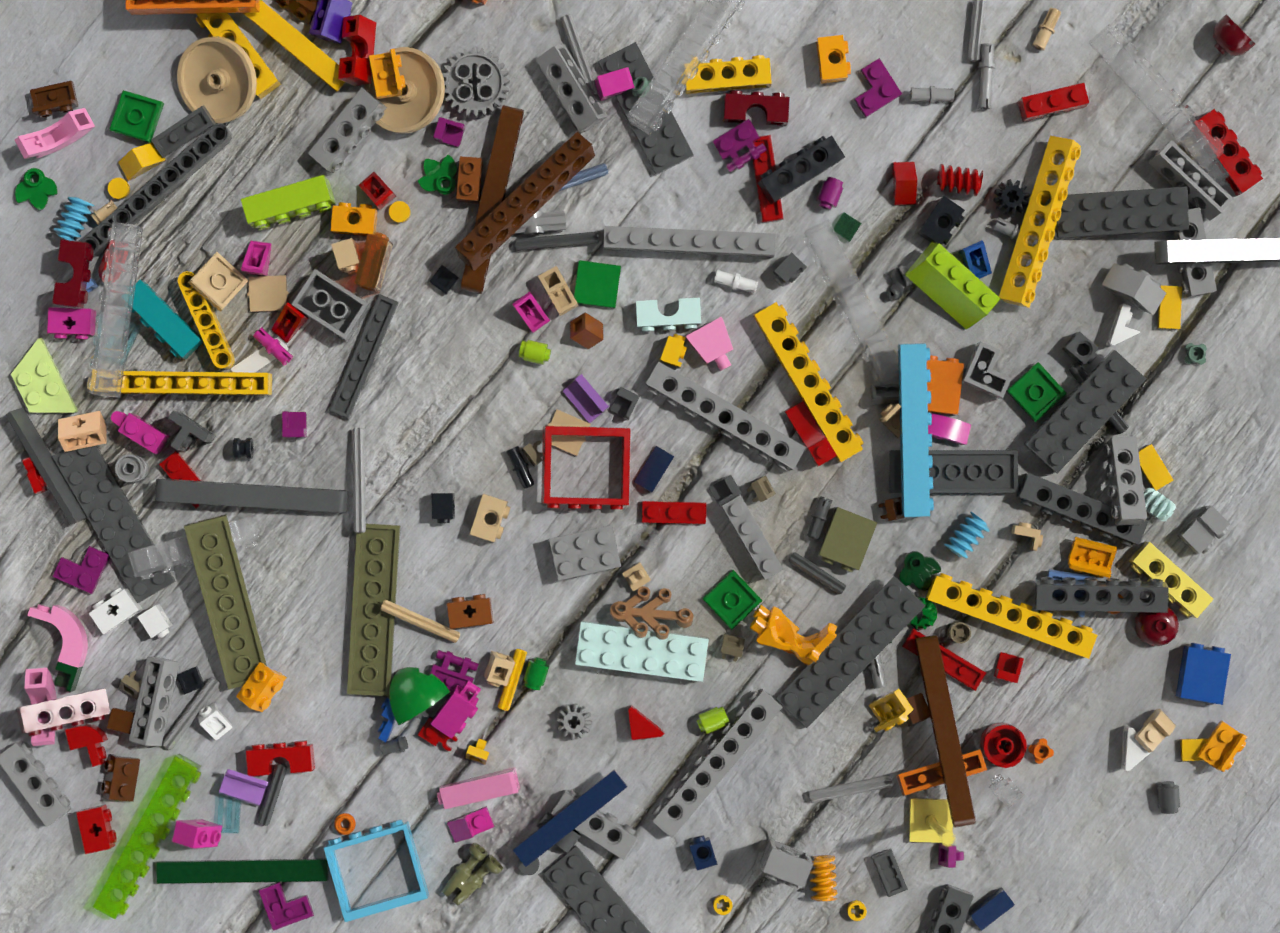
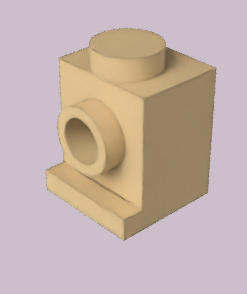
(503, 675)

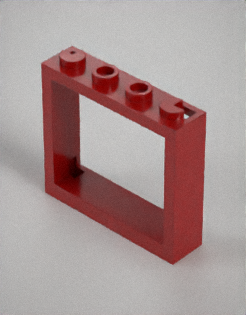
(594, 503)

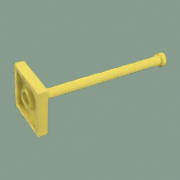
(930, 821)

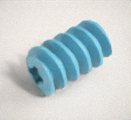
(73, 218)
(967, 536)

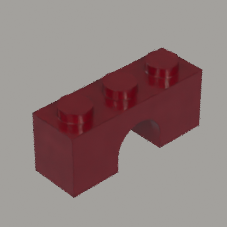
(775, 107)
(74, 291)

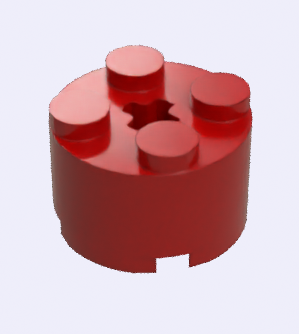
(1013, 751)

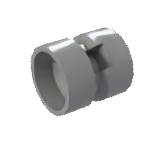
(132, 468)

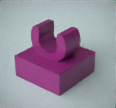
(949, 855)

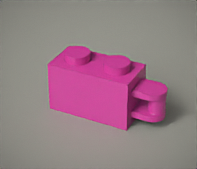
(140, 431)
(457, 709)

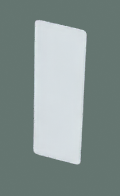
(256, 360)

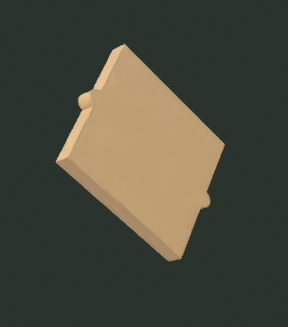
(267, 293)
(568, 443)

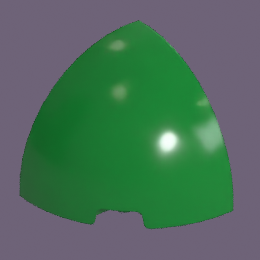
(414, 693)

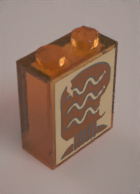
(373, 262)

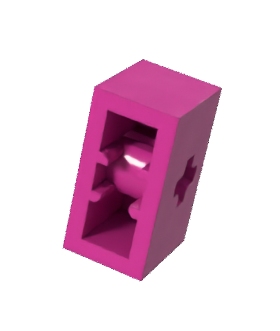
(59, 318)
(197, 833)

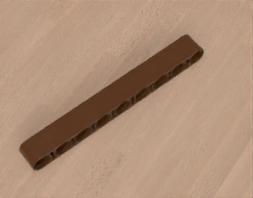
(495, 184)
(945, 731)

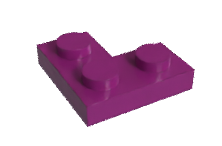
(882, 89)
(85, 575)
(282, 912)

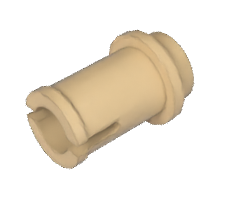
(102, 213)

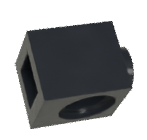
(443, 507)

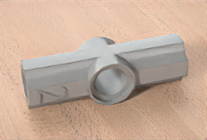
(543, 222)

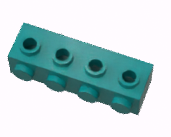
(164, 321)

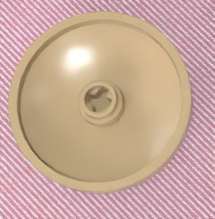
(217, 76)
(419, 99)

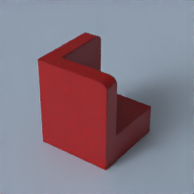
(1008, 667)

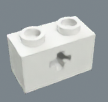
(102, 610)

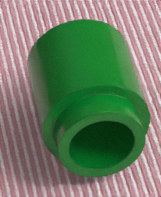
(536, 673)

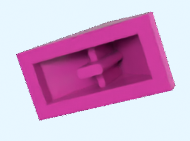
(613, 83)
(257, 258)
(531, 312)

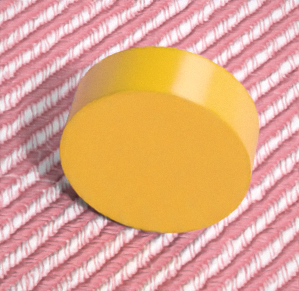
(118, 188)
(399, 212)

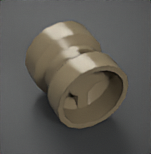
(961, 634)

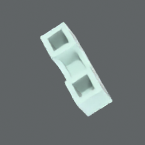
(687, 315)

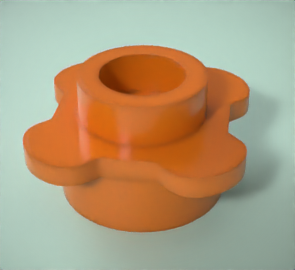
(1040, 757)

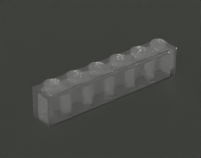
(177, 551)

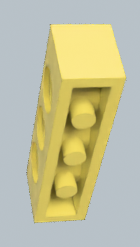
(1198, 599)

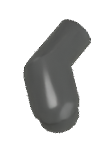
(898, 285)

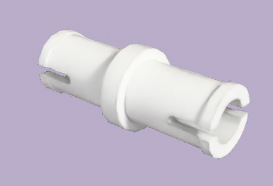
(736, 281)

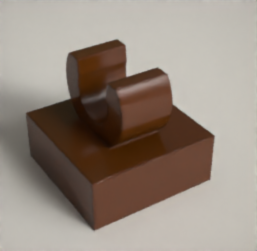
(893, 508)

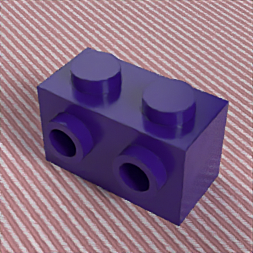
(328, 19)

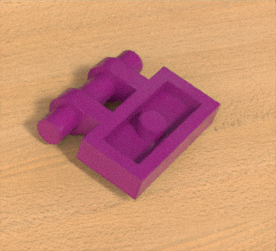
(736, 140)
(450, 677)

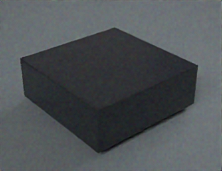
(444, 279)
(190, 680)

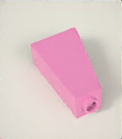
(479, 788)

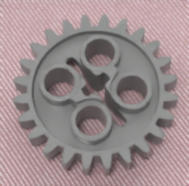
(494, 81)

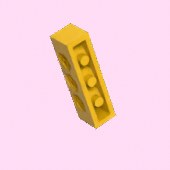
(739, 81)

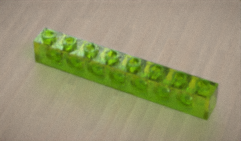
(107, 901)

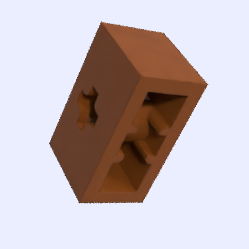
(469, 180)
(460, 619)

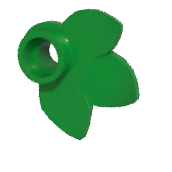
(437, 173)
(35, 192)

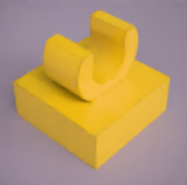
(477, 753)

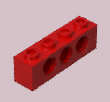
(1252, 174)

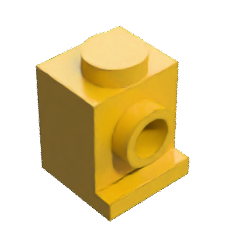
(674, 350)

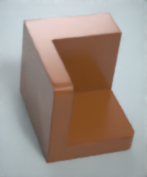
(586, 330)

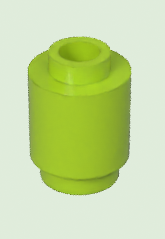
(534, 352)
(712, 720)

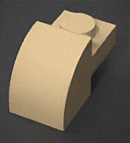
(558, 290)
(1155, 730)

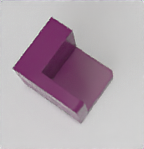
(449, 132)
(294, 424)

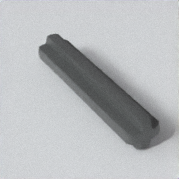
(817, 573)
(272, 794)

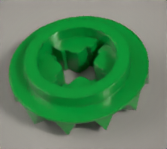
(930, 616)

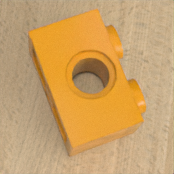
(828, 71)
(340, 219)

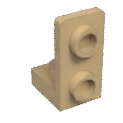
(891, 418)

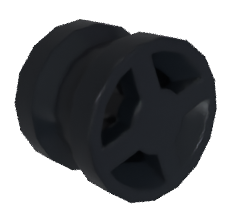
(243, 448)

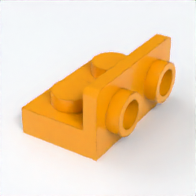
(1222, 747)

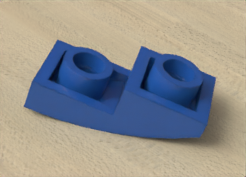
(386, 727)

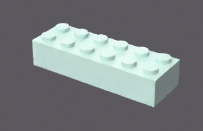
(622, 650)

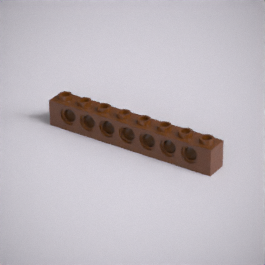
(525, 201)

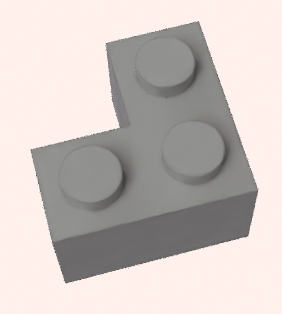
(1134, 287)
(980, 372)

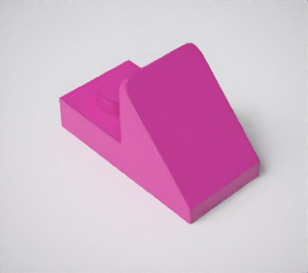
(470, 824)

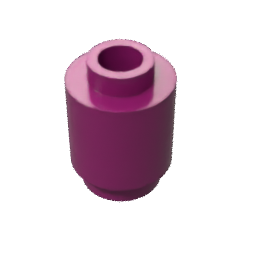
(830, 193)

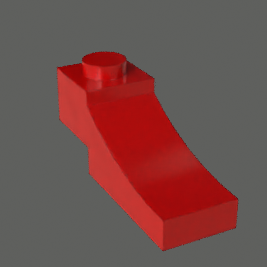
(810, 434)

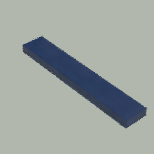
(570, 818)

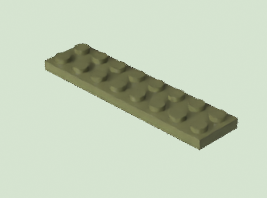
(225, 598)
(370, 626)

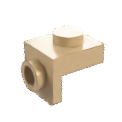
(1025, 529)

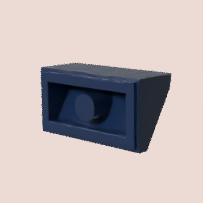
(654, 469)
(991, 909)

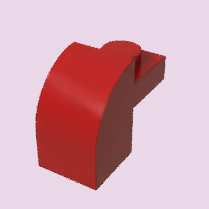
(89, 736)

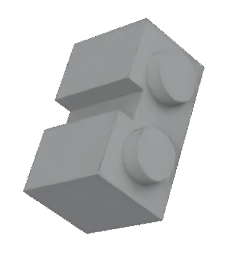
(1203, 529)

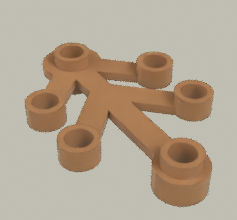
(649, 614)

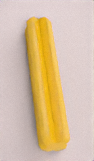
(509, 690)

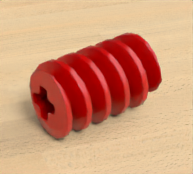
(959, 180)

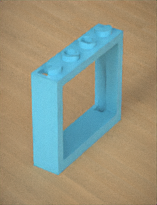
(381, 905)

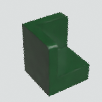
(67, 676)

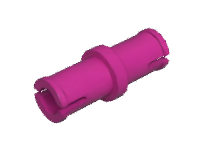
(273, 346)

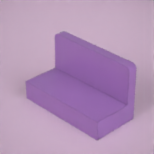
(585, 398)
(243, 787)

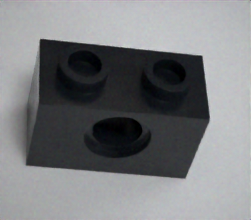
(945, 209)

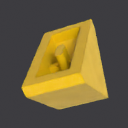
(140, 160)

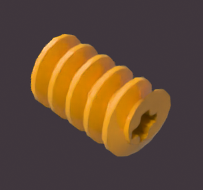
(823, 876)

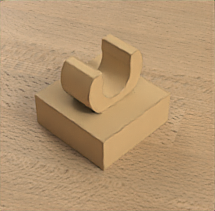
(636, 576)

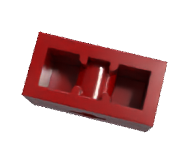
(93, 839)

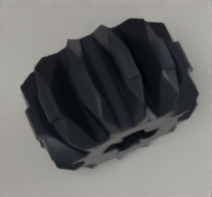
(1004, 199)

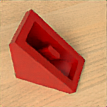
(904, 183)
(377, 190)
(289, 322)
(641, 726)

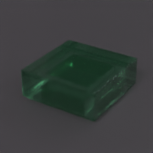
(846, 226)

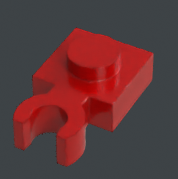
(36, 480)
(434, 736)

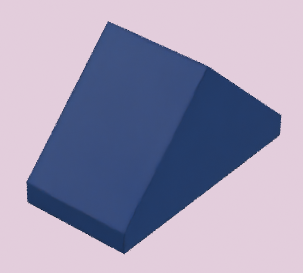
(976, 259)

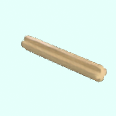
(420, 621)

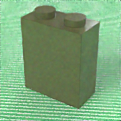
(847, 539)

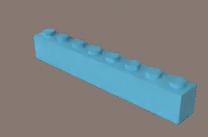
(914, 429)

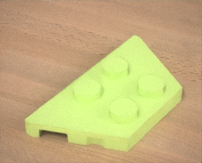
(42, 383)

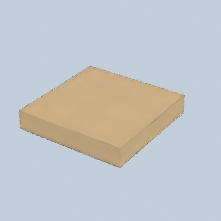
(218, 281)

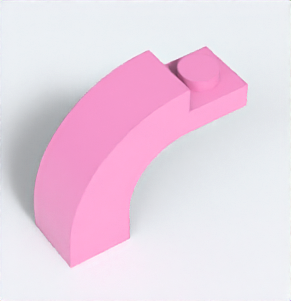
(57, 136)
(71, 629)
(40, 688)

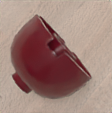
(1231, 38)
(1157, 627)

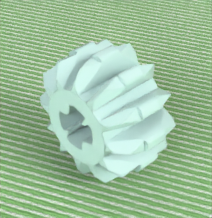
(1158, 504)

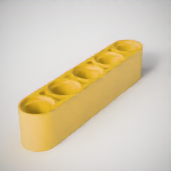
(213, 328)

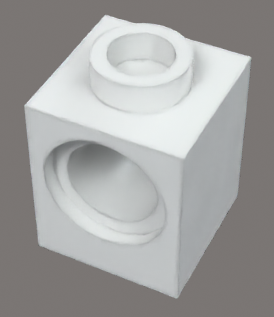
(155, 622)

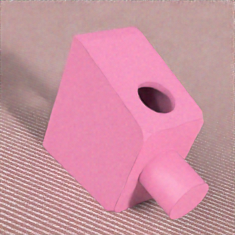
(712, 343)

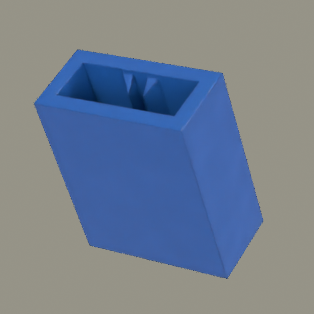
(1203, 674)

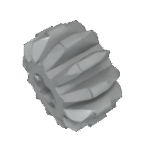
(579, 726)

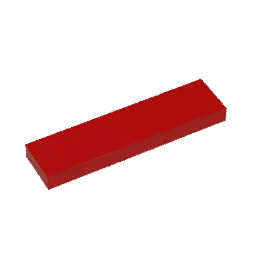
(762, 165)
(953, 664)

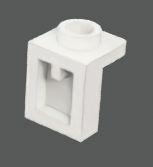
(213, 721)

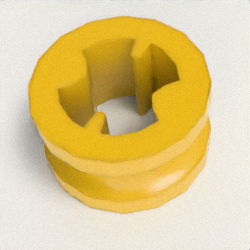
(719, 910)
(851, 914)

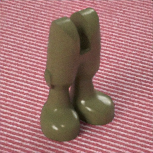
(465, 879)

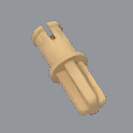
(1046, 29)

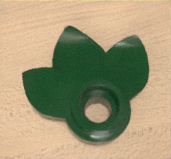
(920, 573)

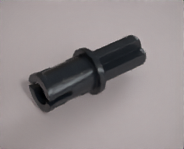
(520, 467)

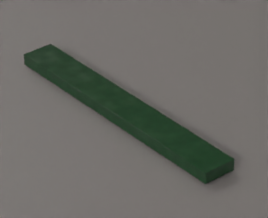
(242, 871)

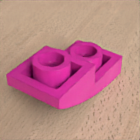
(949, 429)

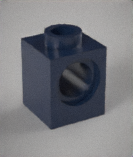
(706, 861)

